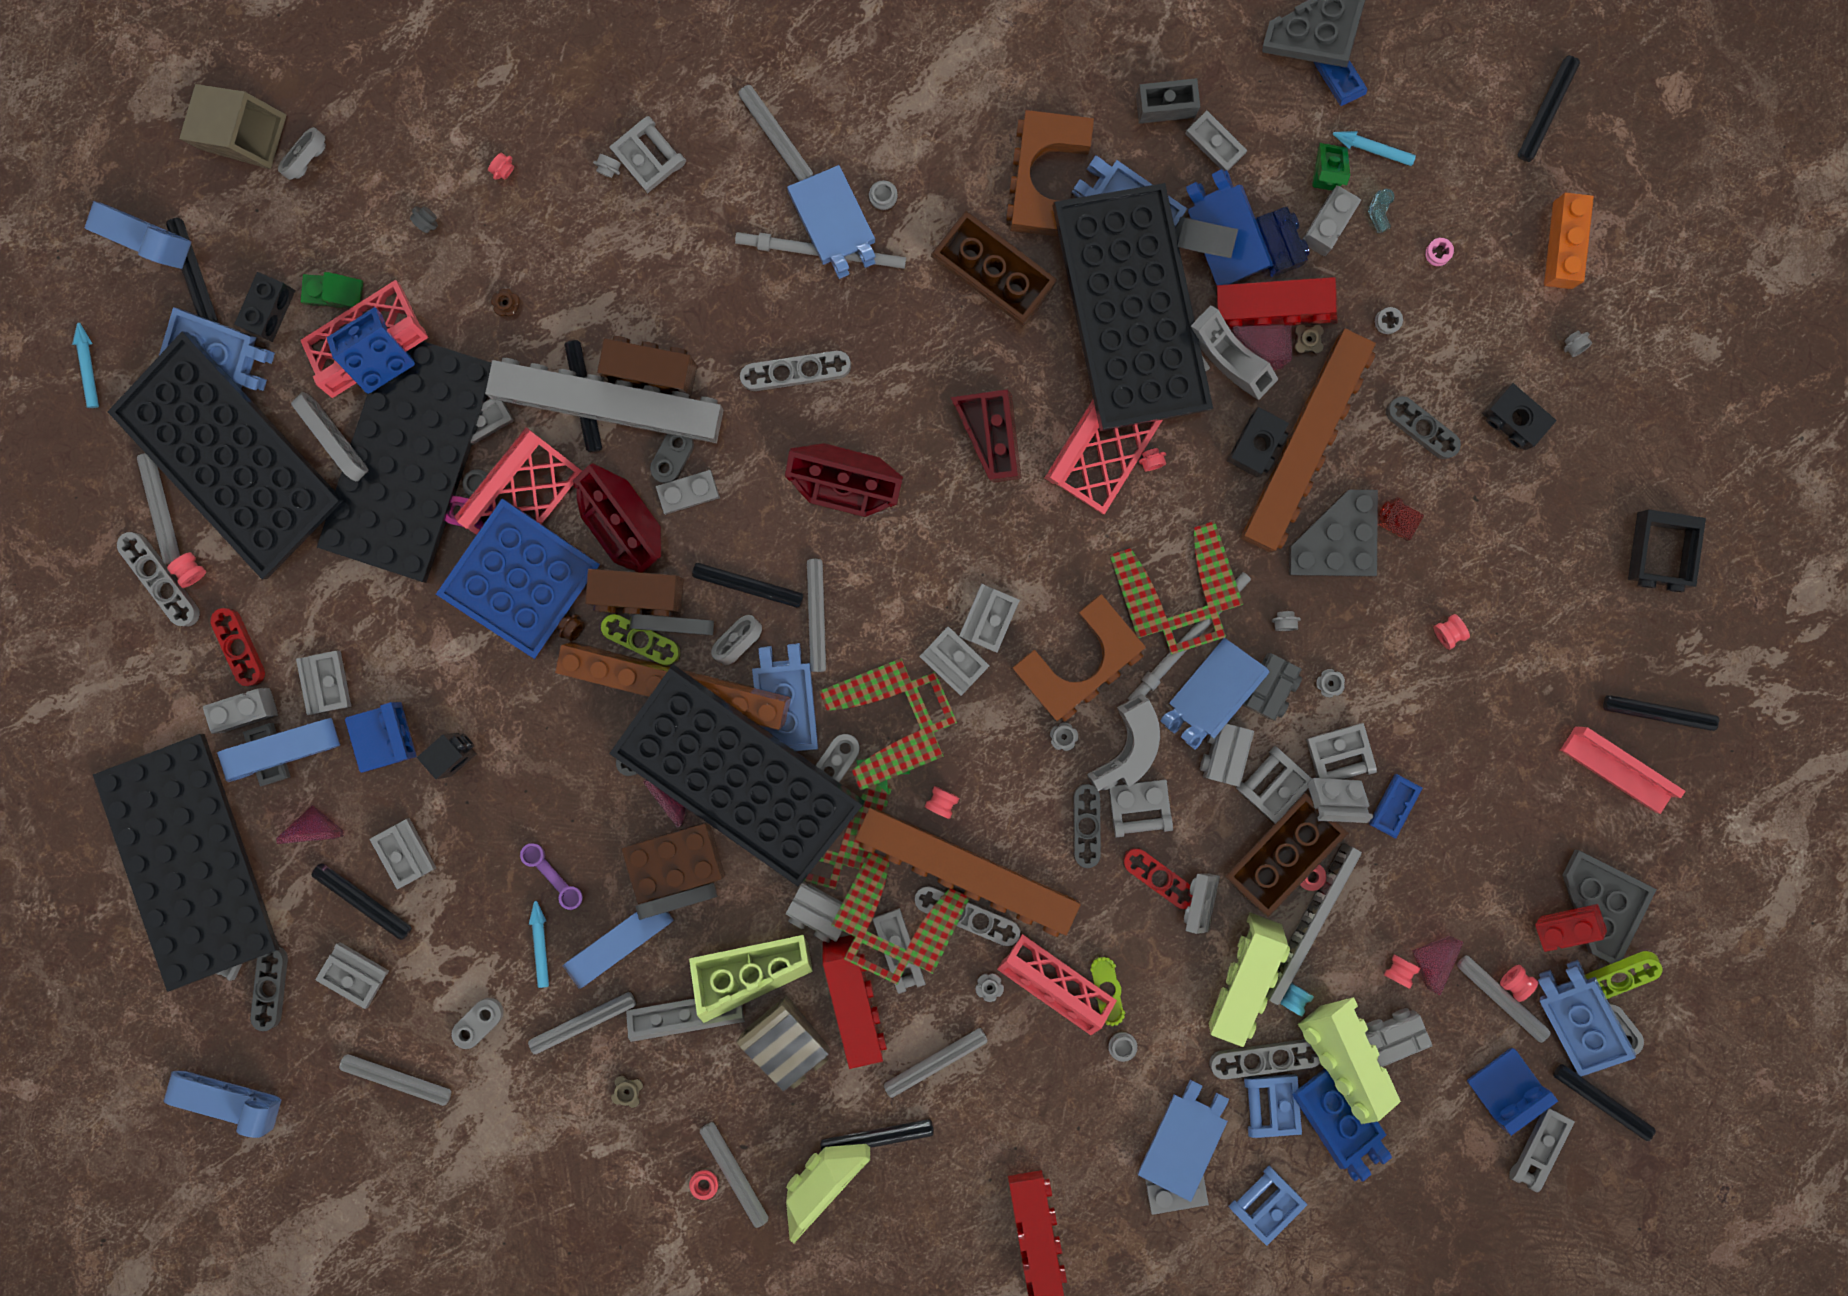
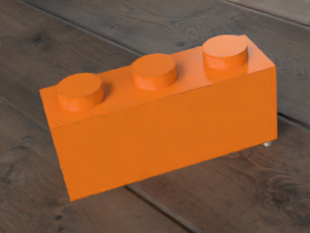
(1568, 240)

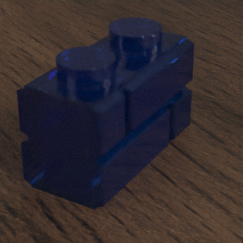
(1283, 241)

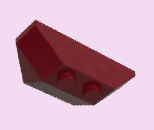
(843, 479)
(618, 518)

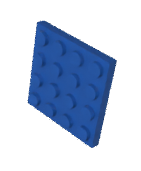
(517, 578)

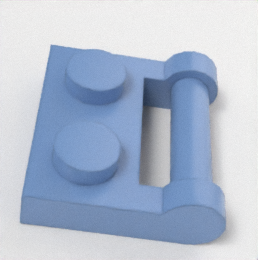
(1283, 1108)
(1274, 1212)

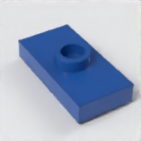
(1342, 82)
(1395, 806)

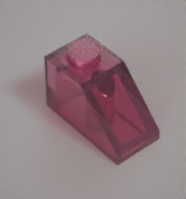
(1267, 342)

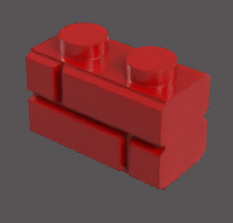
(1571, 928)

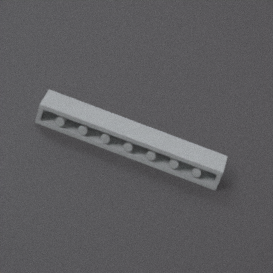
(604, 401)

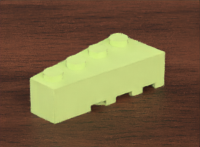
(743, 974)
(1249, 980)
(1350, 1059)

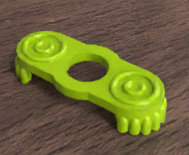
(1104, 971)

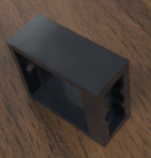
(1691, 551)

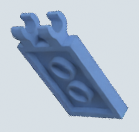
(1117, 179)
(833, 219)
(227, 346)
(795, 681)
(1214, 693)
(1584, 1021)
(1184, 1142)

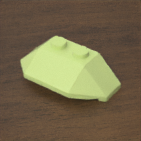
(820, 1184)

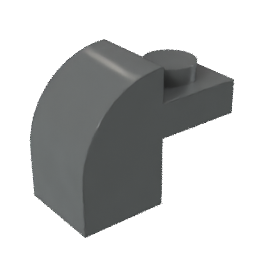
(1206, 237)

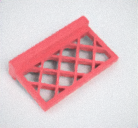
(407, 333)
(1076, 445)
(504, 472)

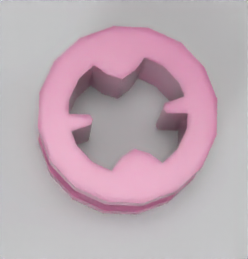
(1446, 244)

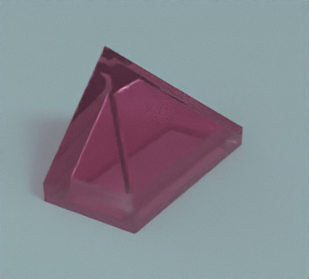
(673, 809)
(310, 827)
(1437, 962)

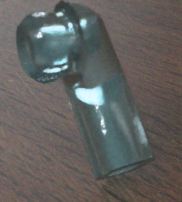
(1378, 208)

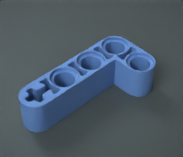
(138, 235)
(278, 749)
(614, 947)
(249, 1108)

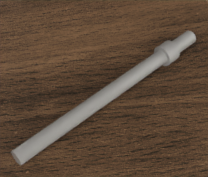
(766, 242)
(1151, 680)

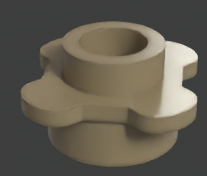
(1303, 345)
(630, 1099)

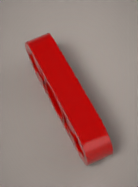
(240, 669)
(1147, 859)

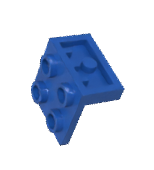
(369, 351)
(380, 737)
(1511, 1091)

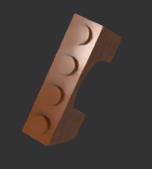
(1040, 135)
(1118, 648)

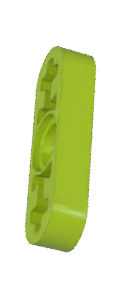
(618, 638)
(1623, 966)

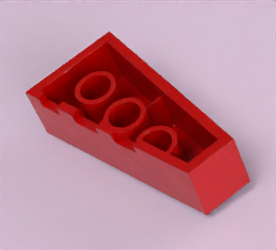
(1279, 302)
(853, 1005)
(1035, 1234)

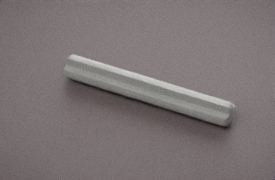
(775, 133)
(158, 508)
(816, 615)
(1503, 998)
(582, 1023)
(935, 1063)
(395, 1079)
(734, 1174)

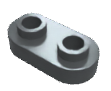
(673, 456)

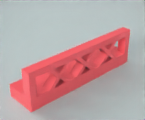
(1620, 769)
(1051, 993)

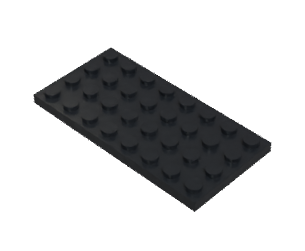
(1132, 306)
(415, 450)
(225, 455)
(736, 776)
(185, 862)

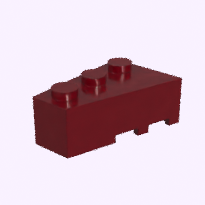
(992, 430)

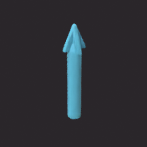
(1350, 138)
(82, 343)
(537, 920)

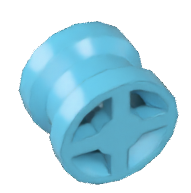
(1296, 999)

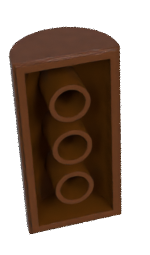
(994, 268)
(1285, 856)

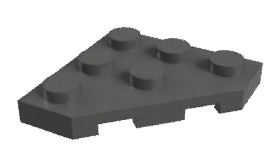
(1316, 31)
(1340, 539)
(1619, 897)

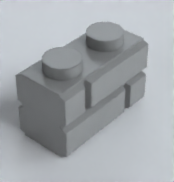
(1331, 220)
(240, 710)
(1227, 755)
(816, 911)
(1398, 1036)

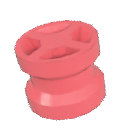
(186, 570)
(1451, 631)
(941, 802)
(1402, 971)
(1519, 983)

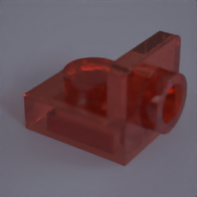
(1399, 518)

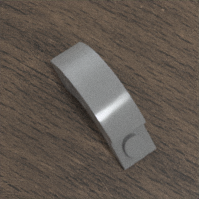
(1231, 356)
(1139, 750)

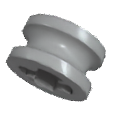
(1394, 314)

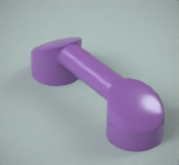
(534, 855)

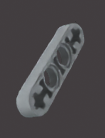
(795, 365)
(329, 436)
(161, 576)
(969, 912)
(1266, 1062)

